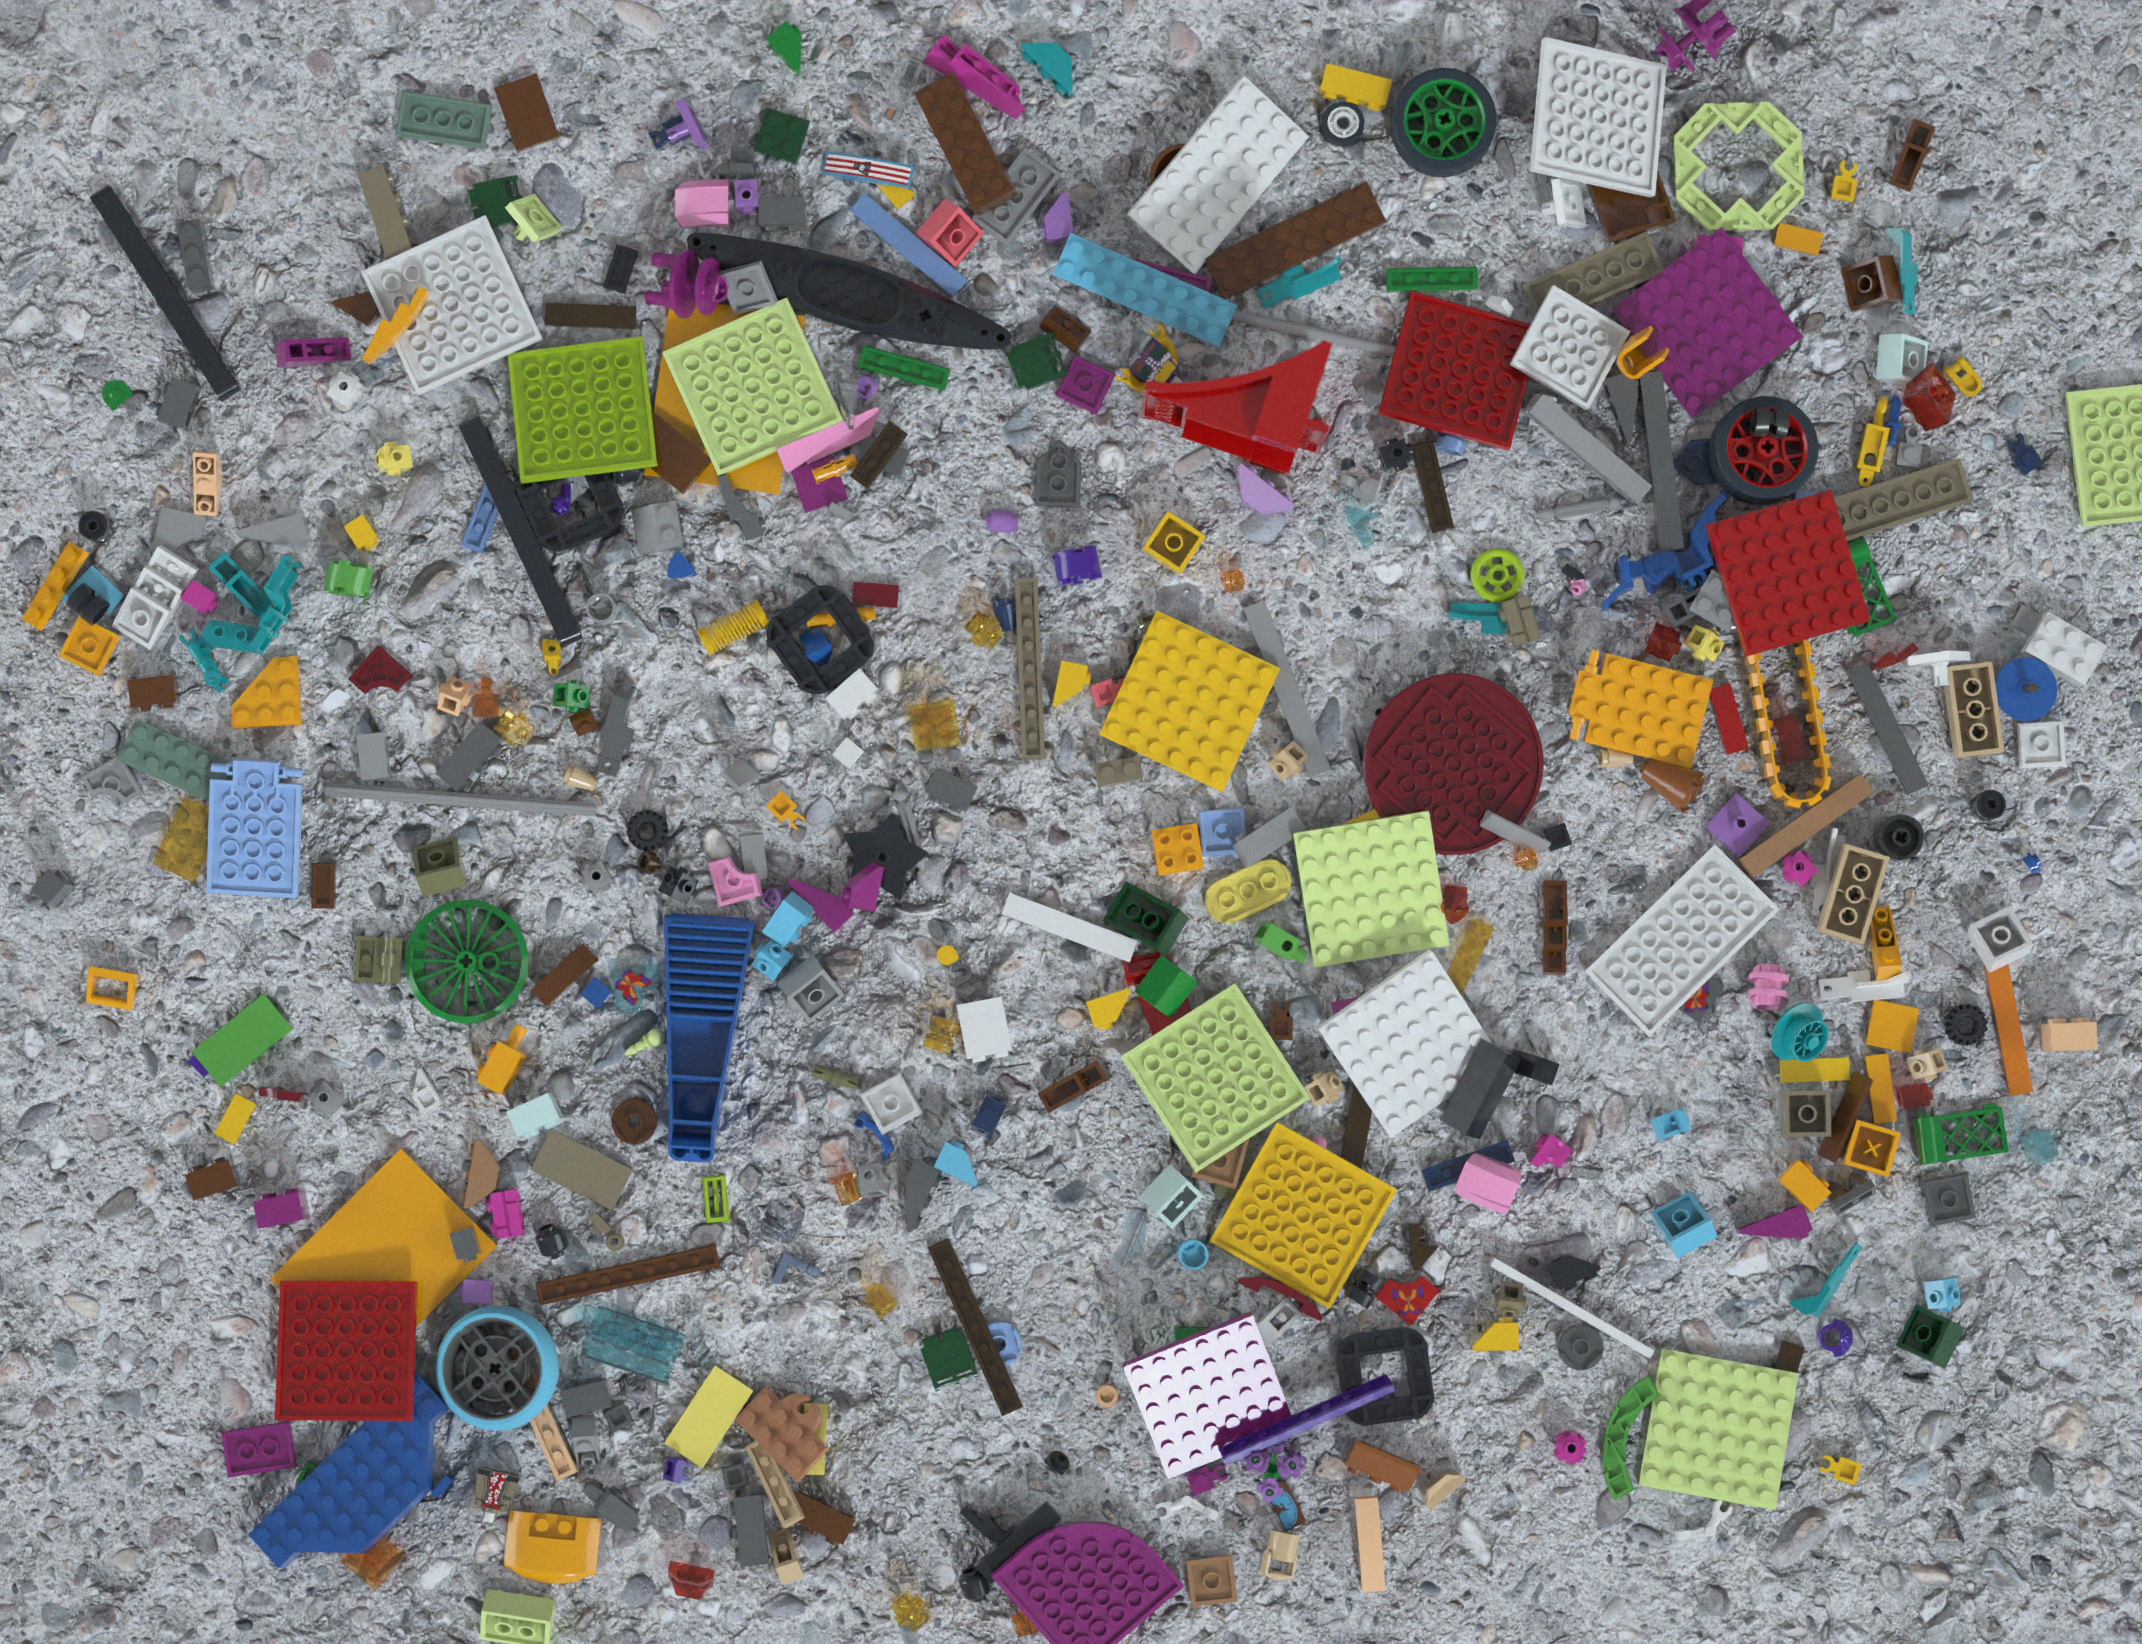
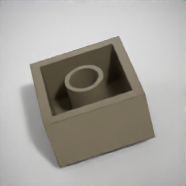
(1805, 1113)

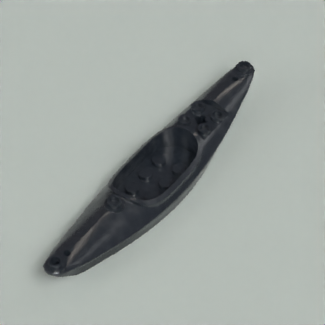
(855, 293)

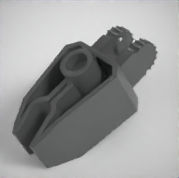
(610, 1505)

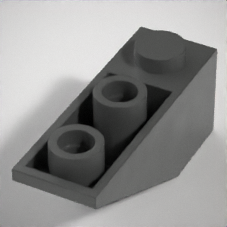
(918, 1186)

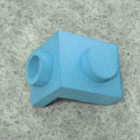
(1671, 1124)

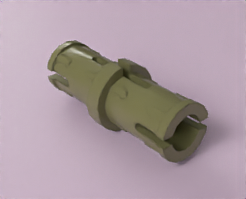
(835, 1077)

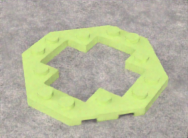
(1736, 117)

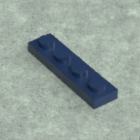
(1450, 1171)

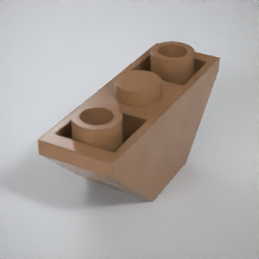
(481, 1175)

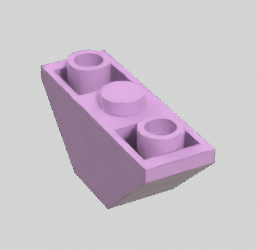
(1260, 493)

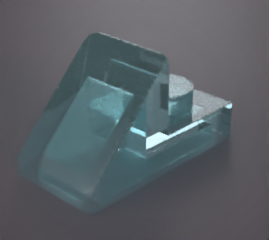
(1357, 520)

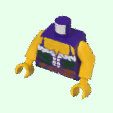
(1154, 364)

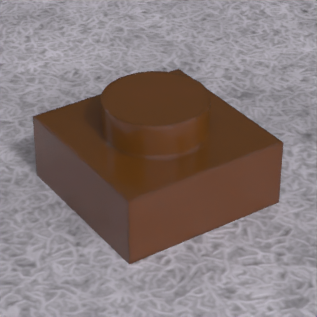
(583, 722)

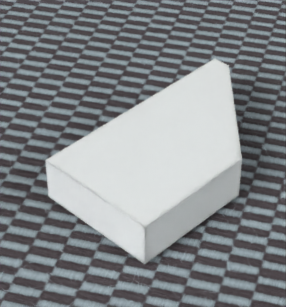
(425, 1093)

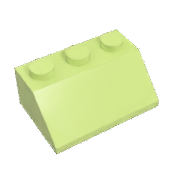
(516, 1618)

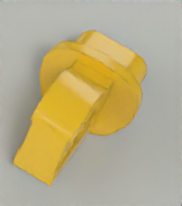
(552, 659)

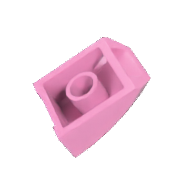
(703, 203)
(1489, 1182)

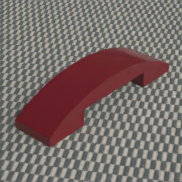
(1255, 1283)

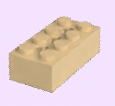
(1982, 699)
(1865, 887)

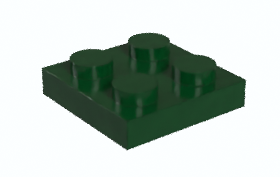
(782, 136)

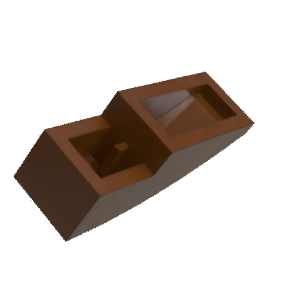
(1912, 154)
(564, 975)
(1074, 1085)

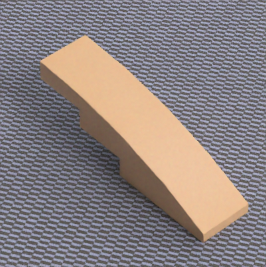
(1369, 1544)

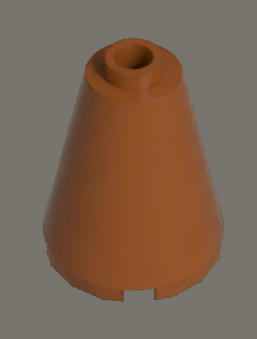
(1673, 782)

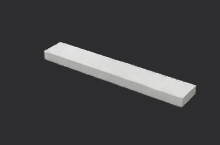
(1069, 927)

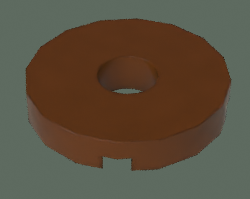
(624, 1112)

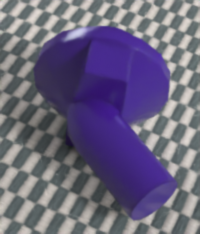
(561, 503)

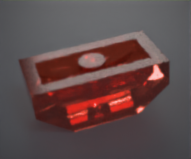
(690, 1580)

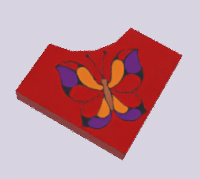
(1407, 1299)

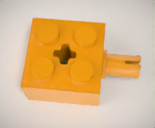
(503, 1062)

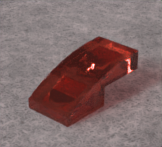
(1889, 659)

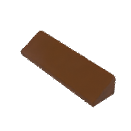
(1845, 1116)

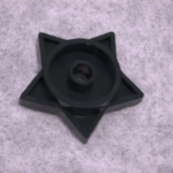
(900, 853)

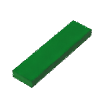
(1431, 279)
(904, 368)

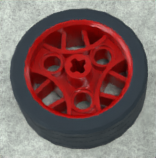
(1762, 453)

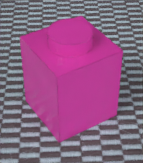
(200, 598)

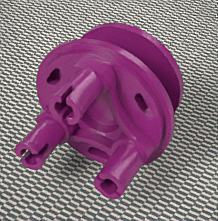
(1698, 31)
(688, 284)

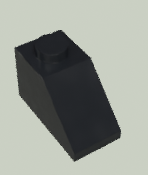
(1536, 1068)

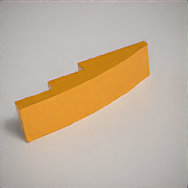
(390, 332)

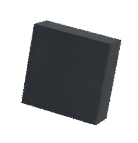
(1557, 836)

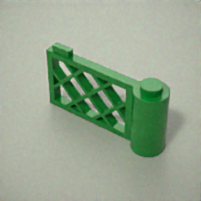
(1861, 554)
(1931, 1142)

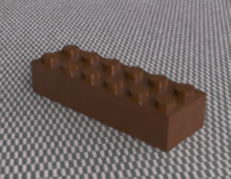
(966, 144)

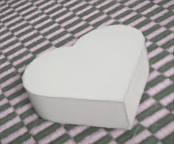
(1500, 305)

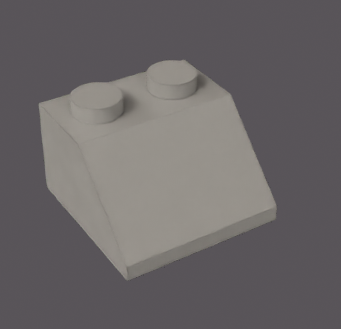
(658, 528)
(810, 989)

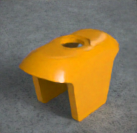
(1638, 360)

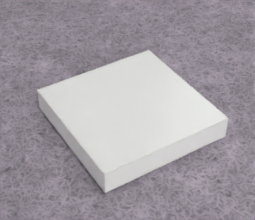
(2041, 744)
(891, 1103)

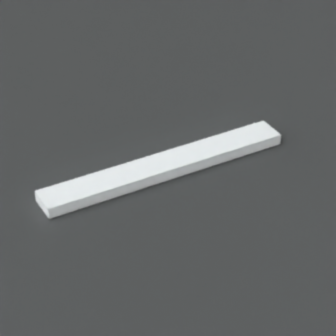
(1570, 1307)

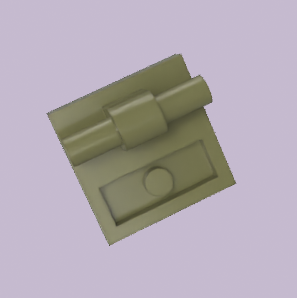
(378, 959)

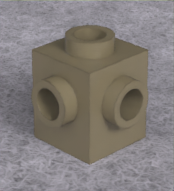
(1510, 1300)

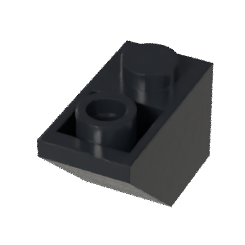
(1569, 1270)

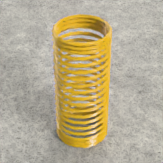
(733, 630)

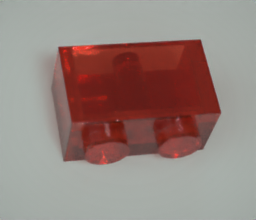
(1789, 739)

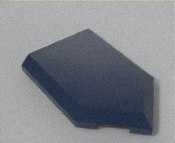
(1694, 462)

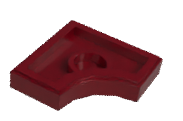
(379, 671)
(283, 1094)

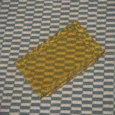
(185, 842)

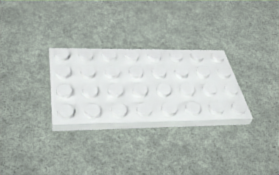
(1218, 175)
(1682, 940)

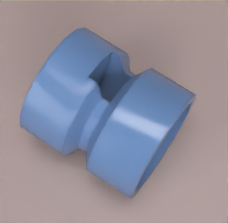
(1450, 444)

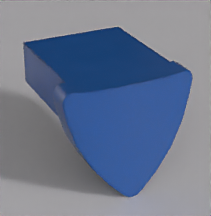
(679, 567)
(817, 647)

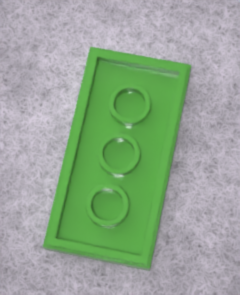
(242, 1040)

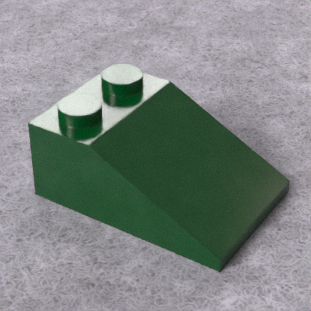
(1146, 918)

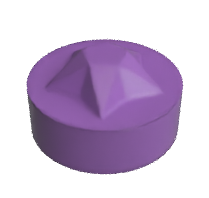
(868, 386)
(773, 898)

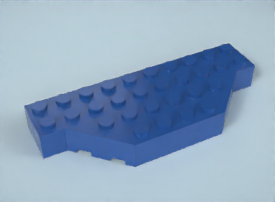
(358, 1487)

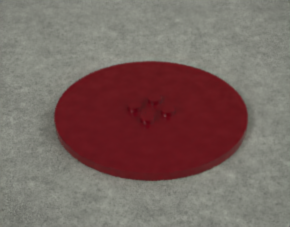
(1455, 751)

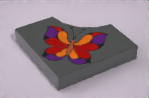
(1702, 999)

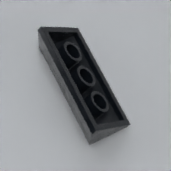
(1480, 1089)

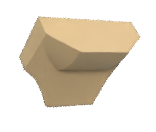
(1441, 1487)

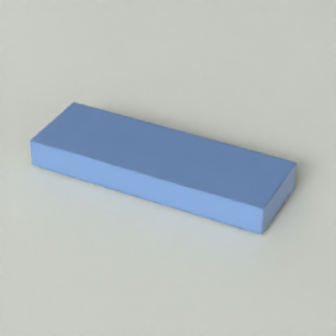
(480, 523)

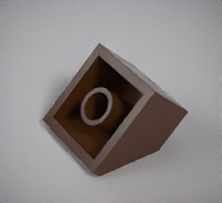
(1872, 283)

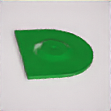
(115, 393)

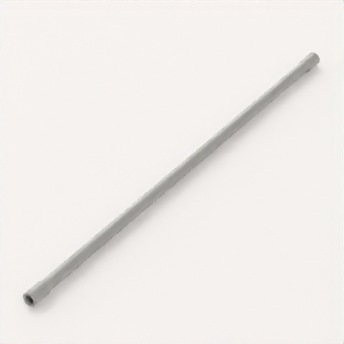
(1336, 338)

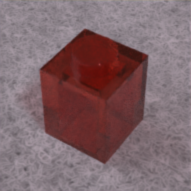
(1914, 1096)

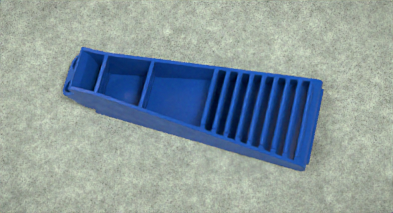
(703, 1002)

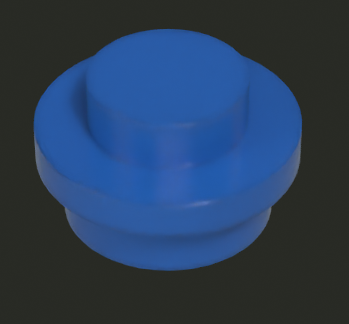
(2033, 862)

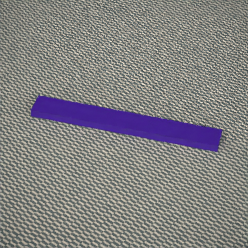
(1306, 1419)

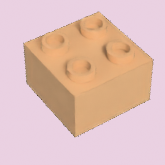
(2071, 1036)

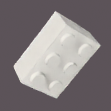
(2064, 649)

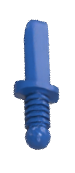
(1894, 423)

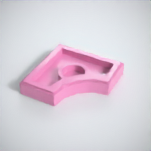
(731, 883)

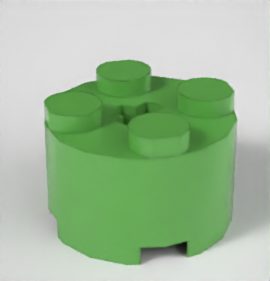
(348, 579)

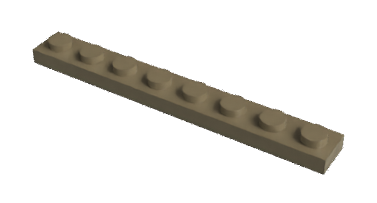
(1029, 668)

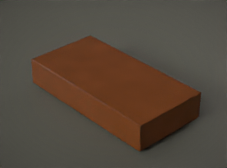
(323, 886)

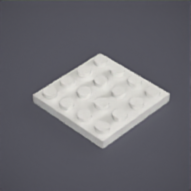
(1569, 347)

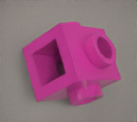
(1806, 868)
(1562, 1442)

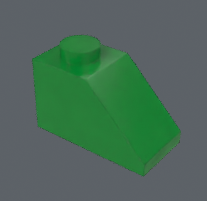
(787, 45)

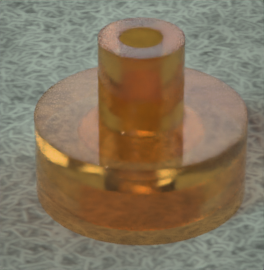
(1526, 859)

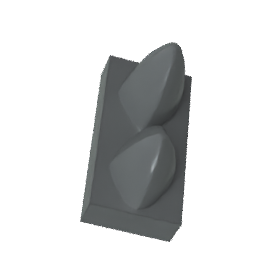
(1860, 1190)

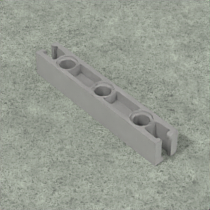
(1587, 448)

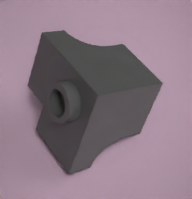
(740, 165)

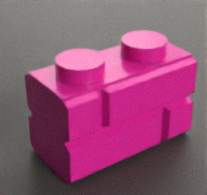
(506, 1214)

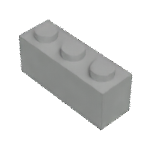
(1267, 836)

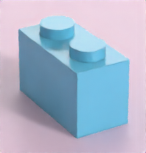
(788, 919)

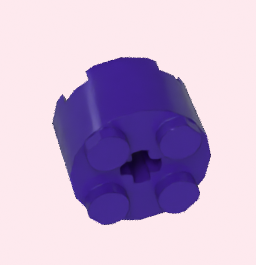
(1077, 565)

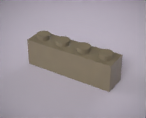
(385, 211)

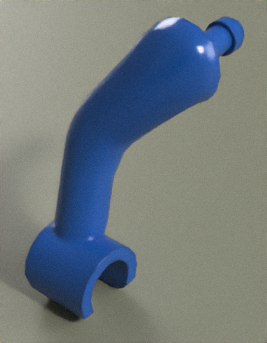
(886, 1143)

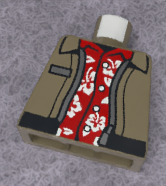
(495, 1491)

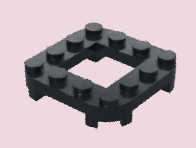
(578, 533)
(795, 659)
(1418, 1374)

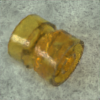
(939, 1043)

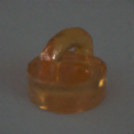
(1233, 580)

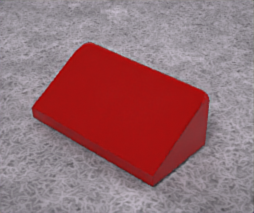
(1139, 967)

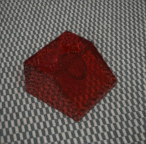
(1929, 398)

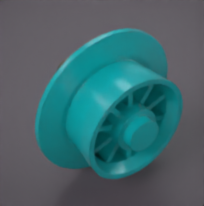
(1800, 1033)

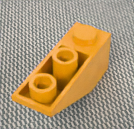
(1884, 944)

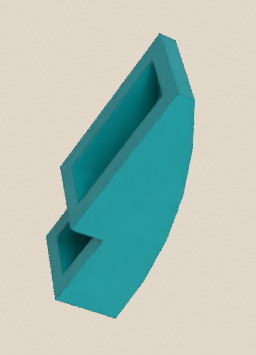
(240, 583)

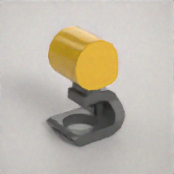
(948, 957)

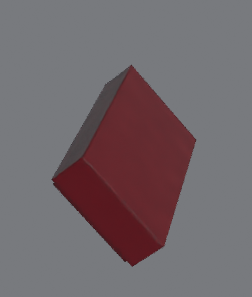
(875, 595)

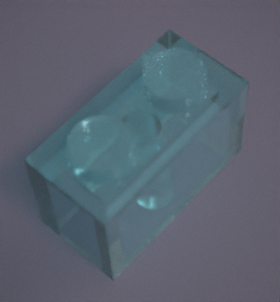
(2038, 1146)

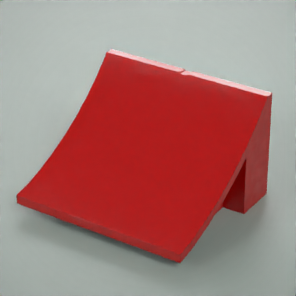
(1249, 414)

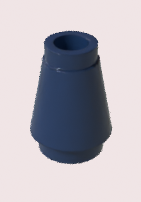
(1004, 613)

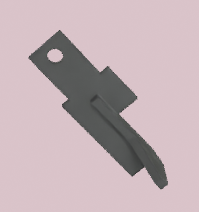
(614, 734)

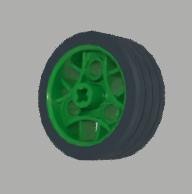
(1425, 87)

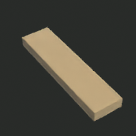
(776, 1485)

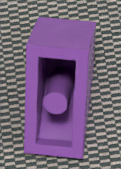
(1058, 221)

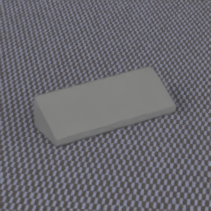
(1513, 832)

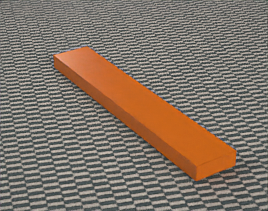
(2009, 1031)

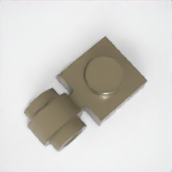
(600, 1226)

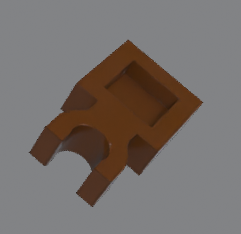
(1281, 1026)

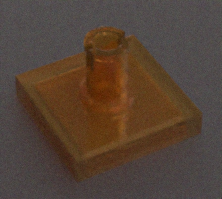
(376, 1563)

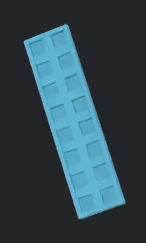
(1145, 289)

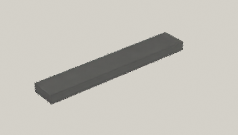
(1887, 729)

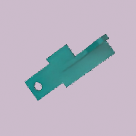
(1908, 270)
(1298, 284)
(1479, 612)
(1816, 1304)

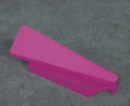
(976, 75)

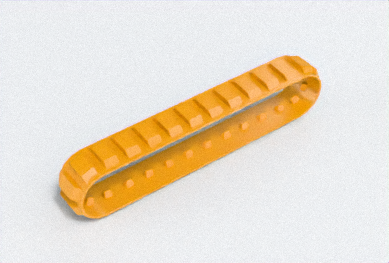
(1815, 718)

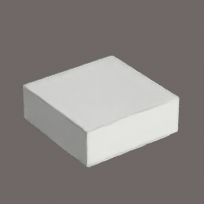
(848, 753)

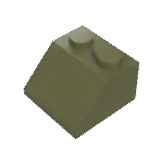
(439, 866)

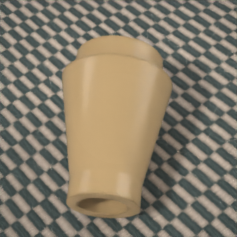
(1613, 758)
(579, 778)

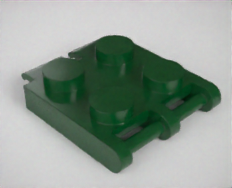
(492, 199)
(1035, 362)
(948, 1358)

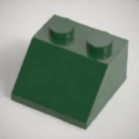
(1930, 1336)

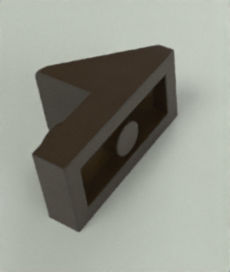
(1419, 1253)

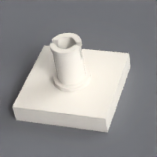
(1566, 204)
(1939, 662)

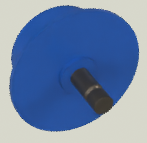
(2026, 689)

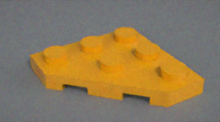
(271, 698)

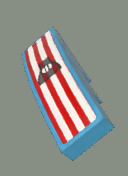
(868, 170)

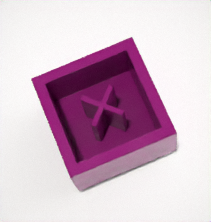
(278, 1210)

